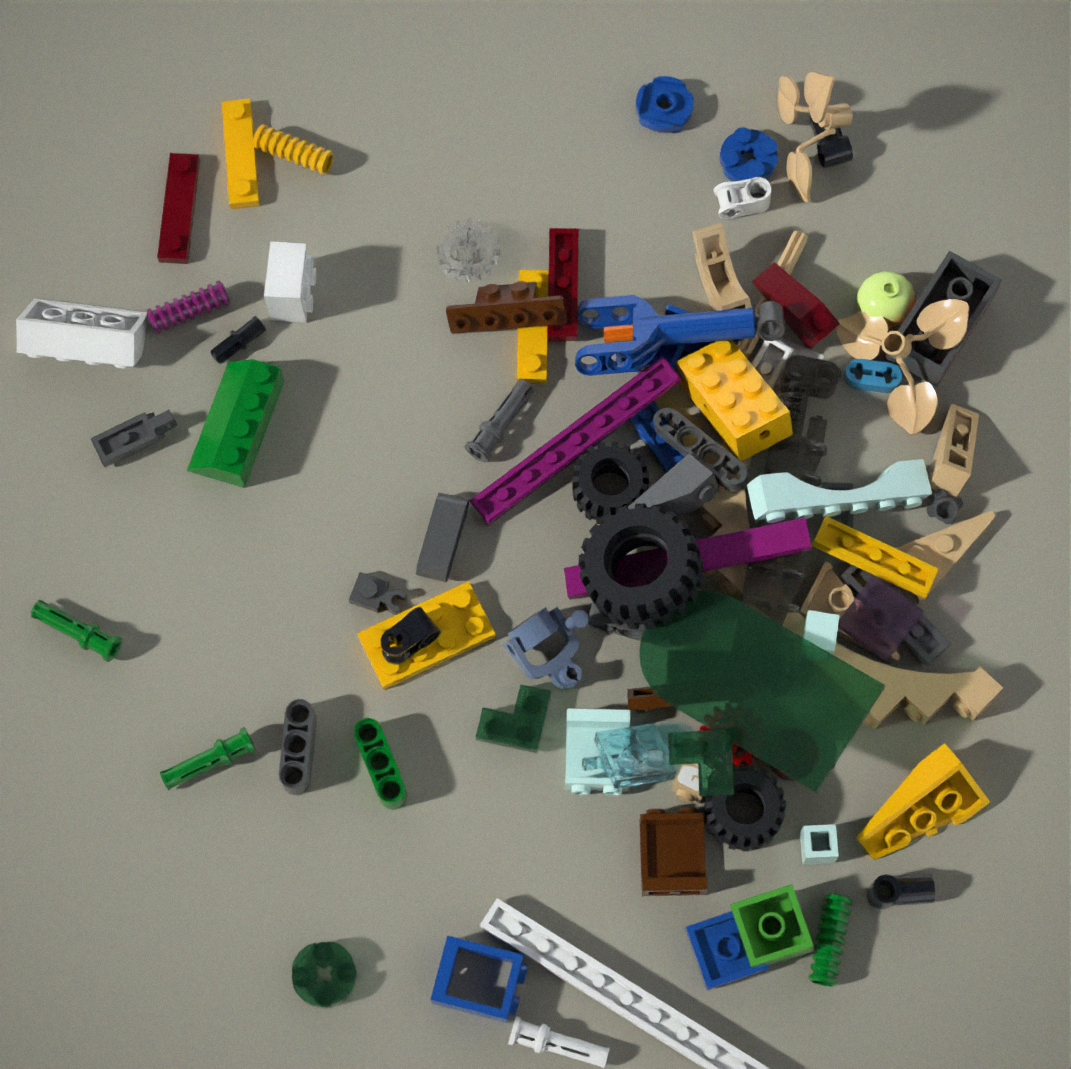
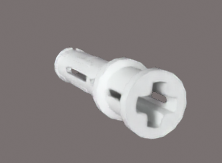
(541, 1039)

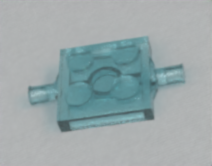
(632, 756)

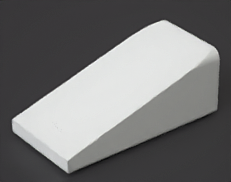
(771, 360)

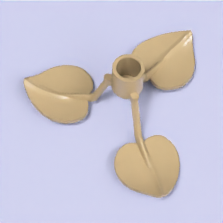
(817, 95)
(942, 324)

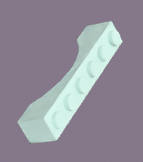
(785, 496)

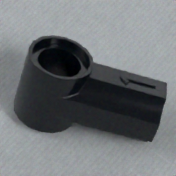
(833, 148)
(904, 890)

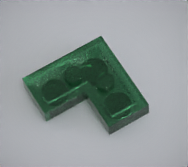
(523, 727)
(713, 755)

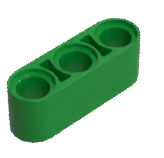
(376, 749)

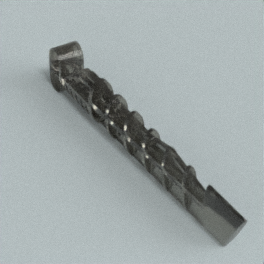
(775, 581)

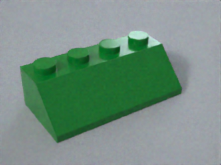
(237, 421)

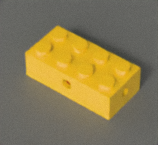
(734, 398)

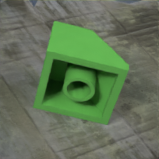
(772, 927)

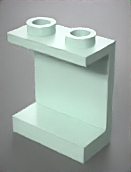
(580, 743)

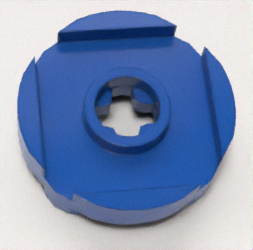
(667, 119)
(748, 141)

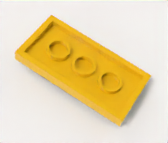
(461, 626)

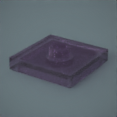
(880, 618)

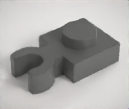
(372, 593)

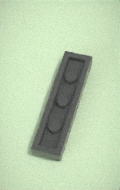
(923, 639)

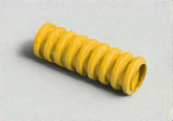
(293, 149)

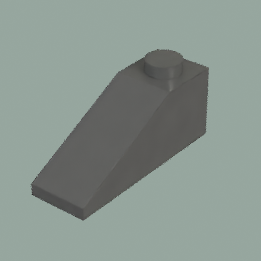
(681, 488)

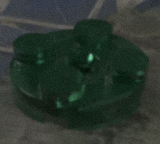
(325, 993)

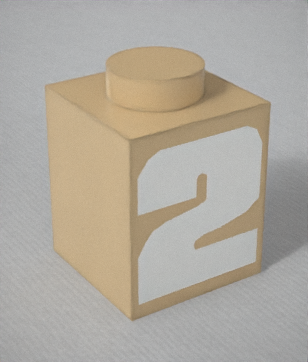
(687, 784)

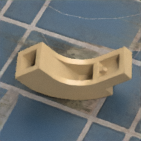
(717, 269)

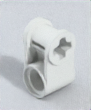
(741, 198)

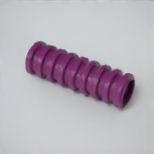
(188, 307)

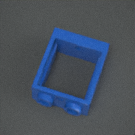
(446, 970)

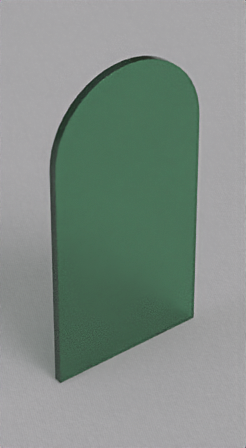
(760, 681)

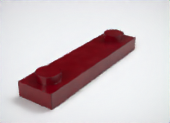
(178, 208)
(564, 279)

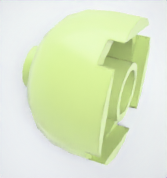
(886, 296)

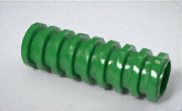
(830, 939)

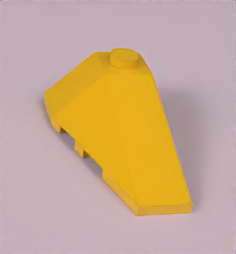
(928, 799)

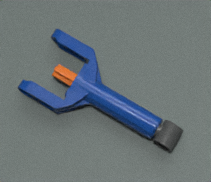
(650, 332)

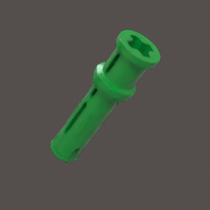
(88, 635)
(222, 753)

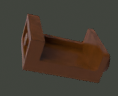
(672, 853)

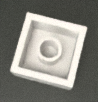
(289, 282)

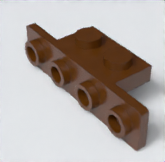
(506, 308)

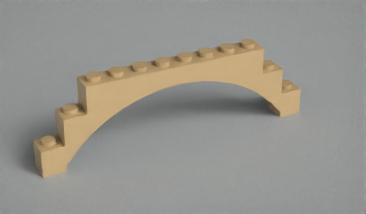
(917, 691)

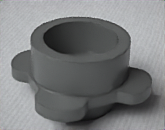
(946, 515)

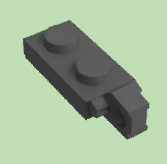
(132, 436)

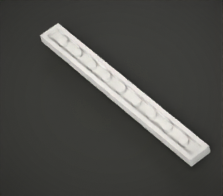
(613, 990)

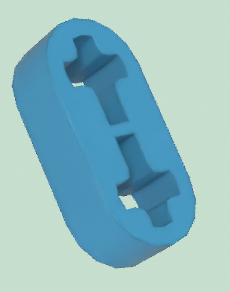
(872, 375)

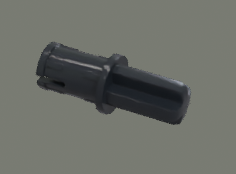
(237, 340)

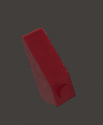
(801, 308)

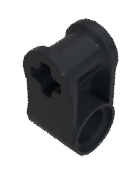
(412, 633)

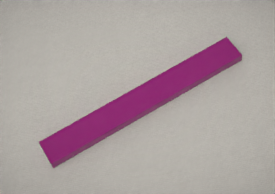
(575, 440)
(716, 552)

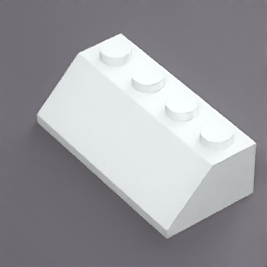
(81, 333)

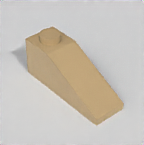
(954, 451)

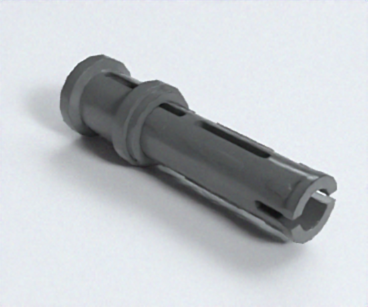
(493, 430)

